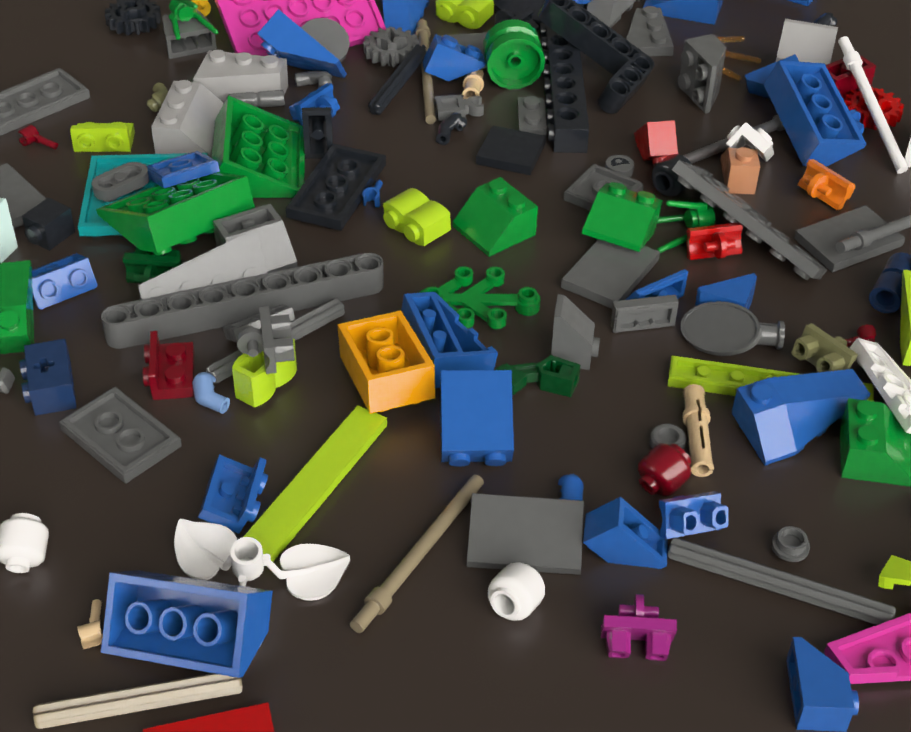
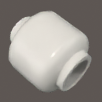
(23, 542)
(516, 591)

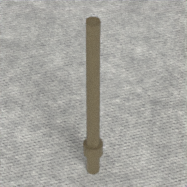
(381, 597)

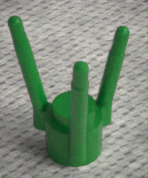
(183, 11)
(698, 215)

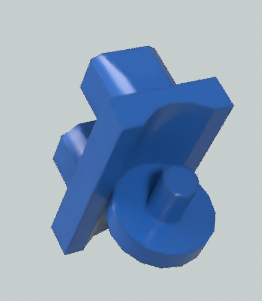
(320, 98)
(692, 514)

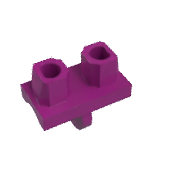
(638, 623)

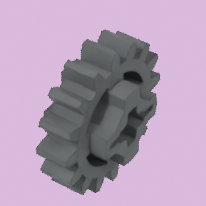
(389, 45)

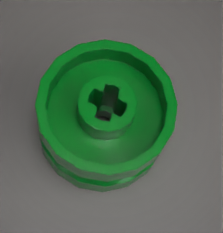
(513, 54)

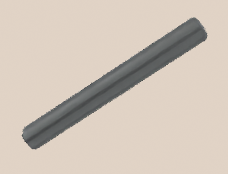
(299, 328)

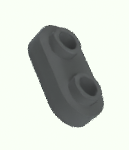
(120, 181)

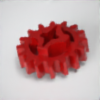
(890, 107)

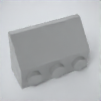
(186, 119)

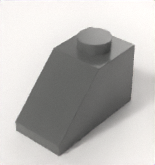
(573, 334)

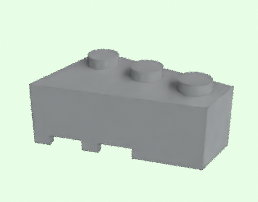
(241, 73)

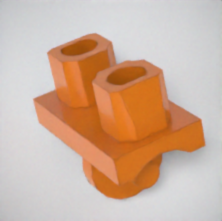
(826, 185)

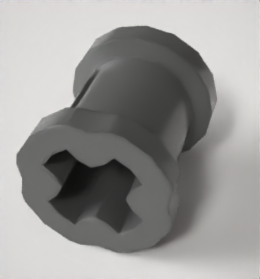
(772, 334)

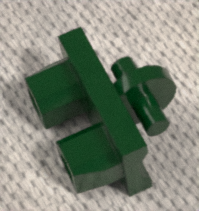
(144, 265)

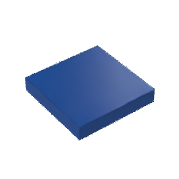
(182, 169)

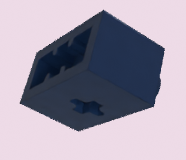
(48, 376)

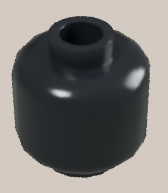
(665, 178)

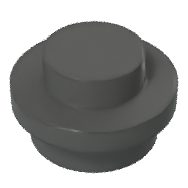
(791, 544)

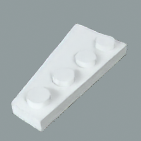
(887, 378)

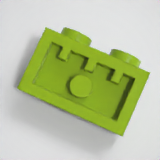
(102, 137)

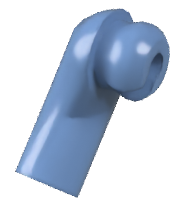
(205, 395)

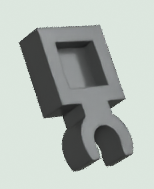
(455, 103)

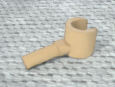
(91, 632)

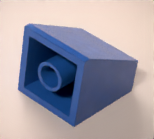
(476, 417)

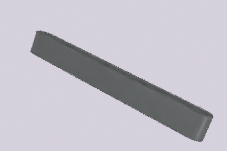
(237, 299)

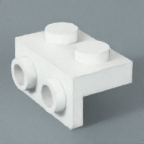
(754, 139)

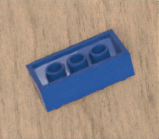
(813, 112)
(185, 621)

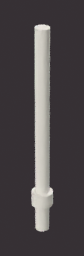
(853, 62)

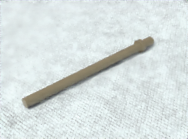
(423, 34)

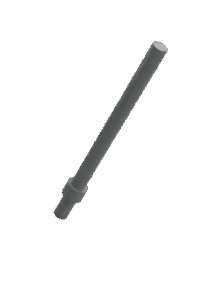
(864, 238)

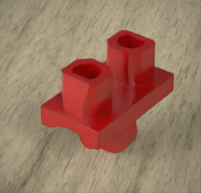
(714, 241)

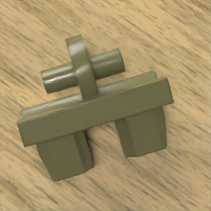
(823, 350)

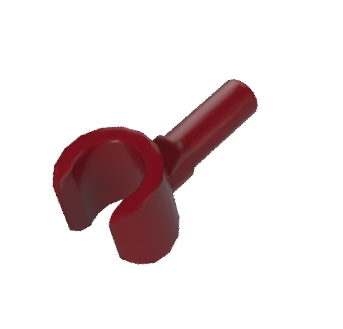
(31, 135)
(864, 332)

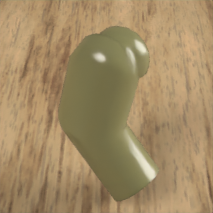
(158, 97)

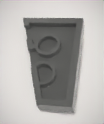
(650, 32)

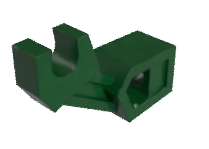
(551, 375)

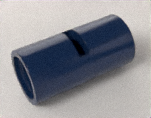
(887, 289)

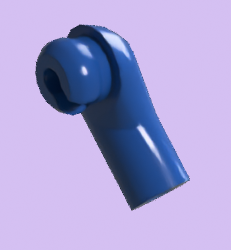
(571, 487)

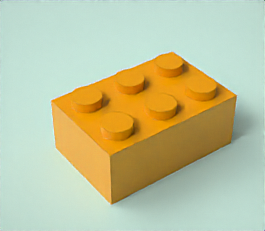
(386, 361)

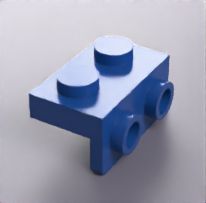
(233, 493)

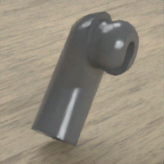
(312, 77)

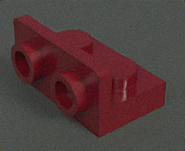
(169, 368)

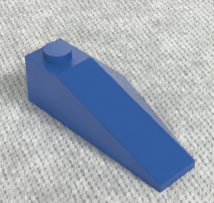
(403, 13)

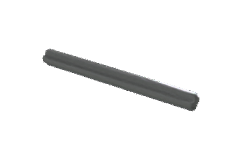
(781, 582)

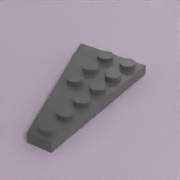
(737, 210)

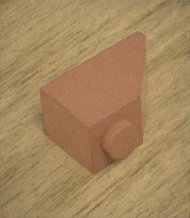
(740, 170)

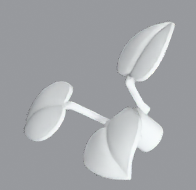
(206, 547)

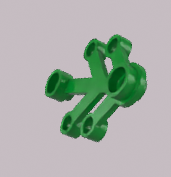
(476, 301)

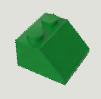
(623, 216)
(497, 217)
(874, 444)

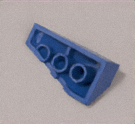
(791, 410)

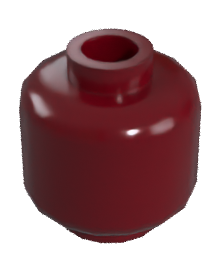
(664, 469)

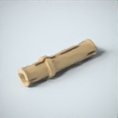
(696, 419)

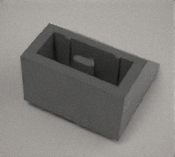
(702, 69)
(271, 230)

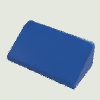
(671, 285)

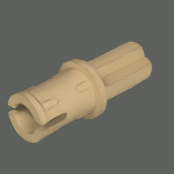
(473, 84)

